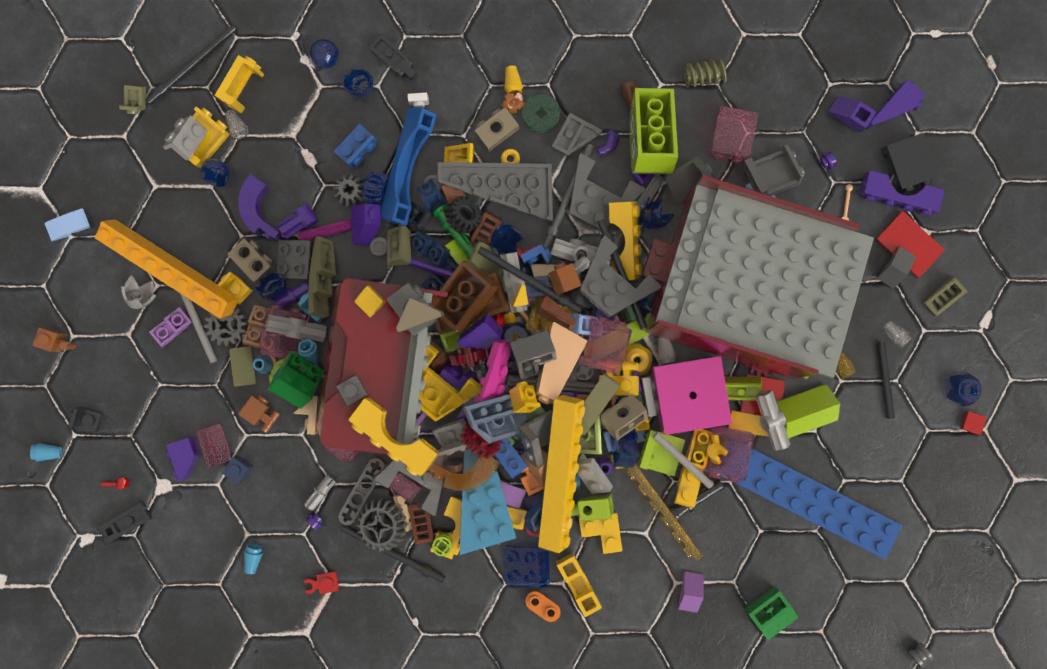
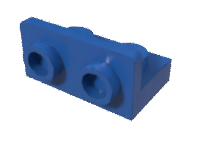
(355, 146)
(534, 254)
(510, 458)

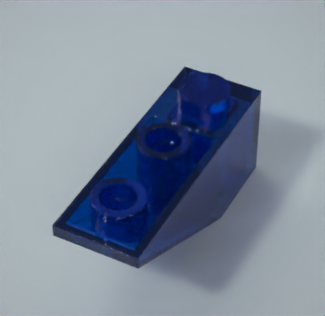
(625, 449)

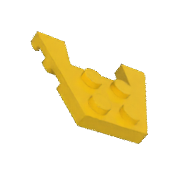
(438, 395)

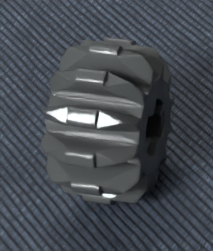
(342, 188)

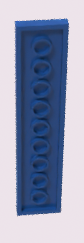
(820, 505)

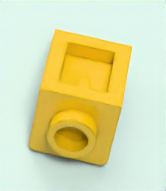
(235, 286)

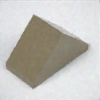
(417, 313)

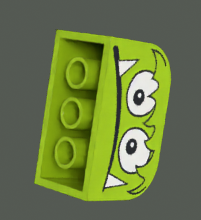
(653, 131)

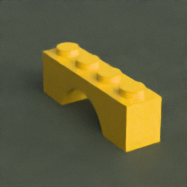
(625, 217)
(370, 419)

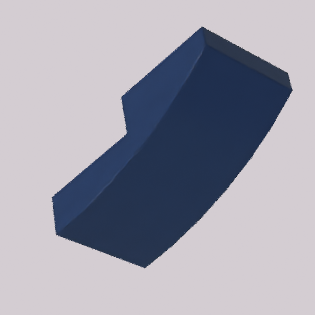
(430, 248)
(435, 281)

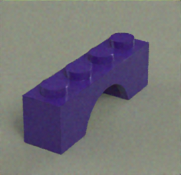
(878, 187)

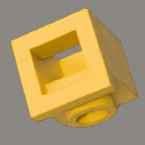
(523, 398)

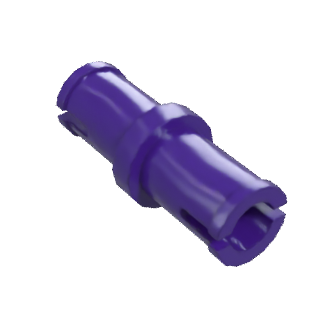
(293, 295)

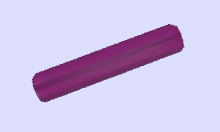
(325, 230)

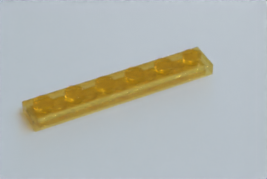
(667, 518)

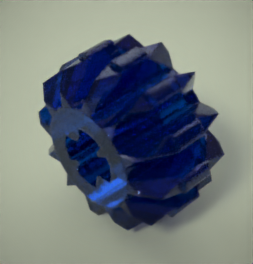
(375, 187)

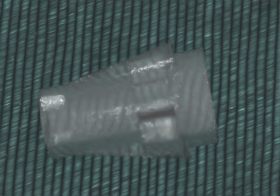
(237, 127)
(897, 334)

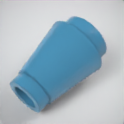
(309, 351)
(267, 364)
(45, 452)
(252, 557)

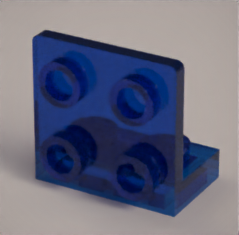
(526, 566)

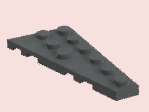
(513, 185)

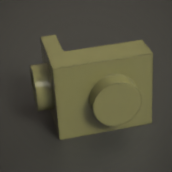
(134, 99)

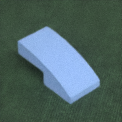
(67, 224)

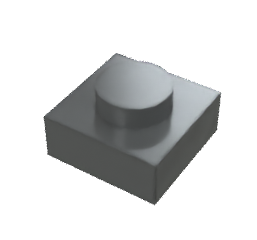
(352, 390)

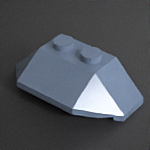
(495, 419)

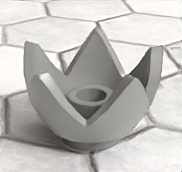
(136, 295)

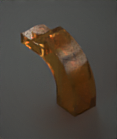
(475, 478)

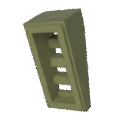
(940, 291)

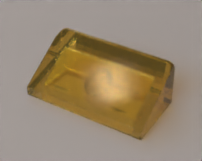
(536, 322)

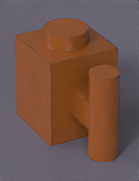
(564, 278)
(52, 340)
(256, 410)

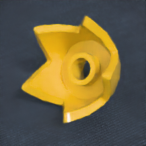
(643, 353)

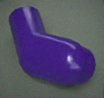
(611, 143)

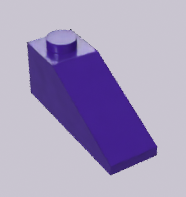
(901, 102)

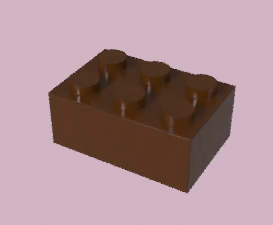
(467, 295)

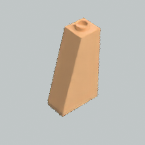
(556, 372)

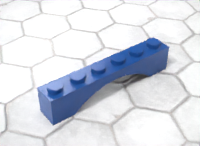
(415, 131)

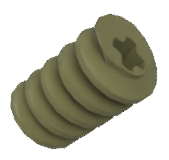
(705, 71)

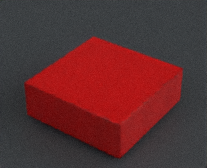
(973, 423)

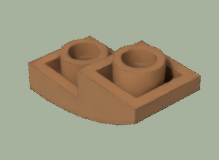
(254, 329)

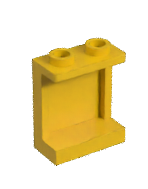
(236, 81)
(213, 139)

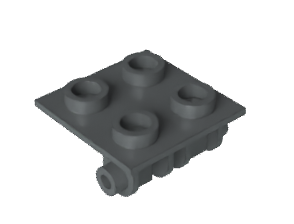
(294, 259)

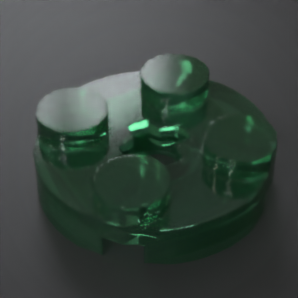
(533, 105)

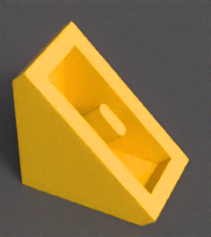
(459, 153)

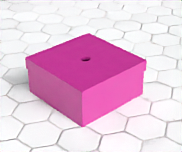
(691, 395)

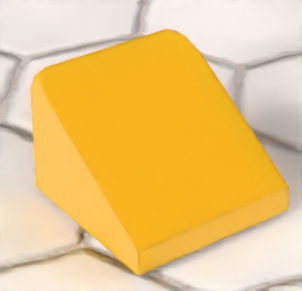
(520, 297)
(369, 301)

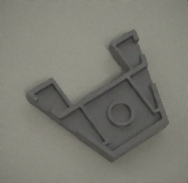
(591, 201)
(609, 289)
(431, 499)

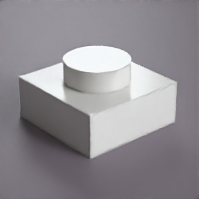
(418, 100)

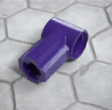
(301, 219)

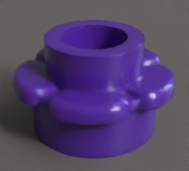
(828, 160)
(314, 521)

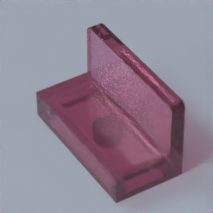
(213, 445)

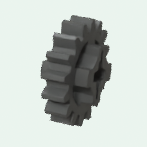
(221, 331)

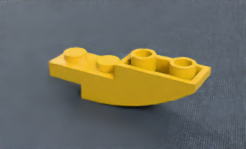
(696, 453)

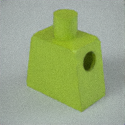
(601, 507)

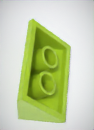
(809, 410)

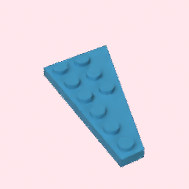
(483, 513)

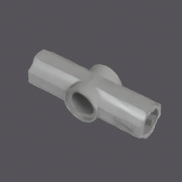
(568, 251)
(511, 282)
(295, 328)
(772, 420)

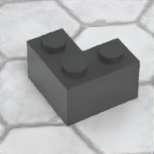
(531, 352)

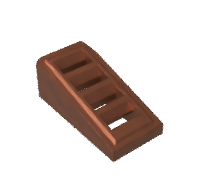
(492, 217)
(553, 312)
(421, 540)

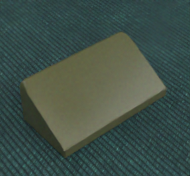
(399, 246)
(242, 366)

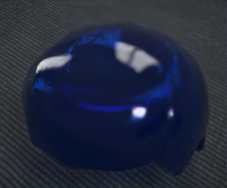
(323, 54)
(358, 82)
(215, 172)
(271, 287)

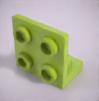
(657, 457)

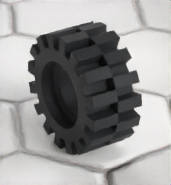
(471, 211)

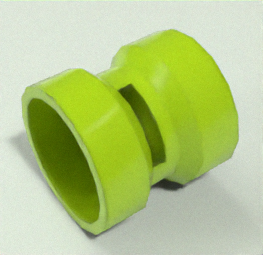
(442, 541)

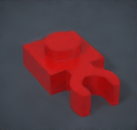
(325, 582)

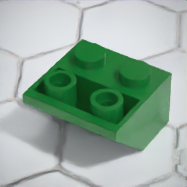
(296, 380)
(771, 613)

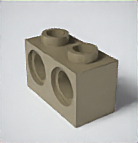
(248, 264)

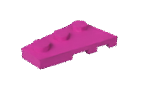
(495, 378)

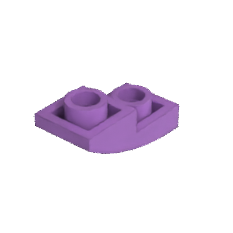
(170, 327)
(513, 495)

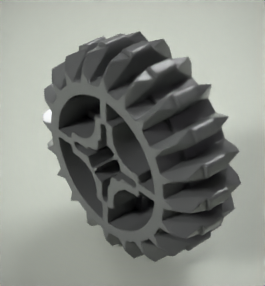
(374, 532)

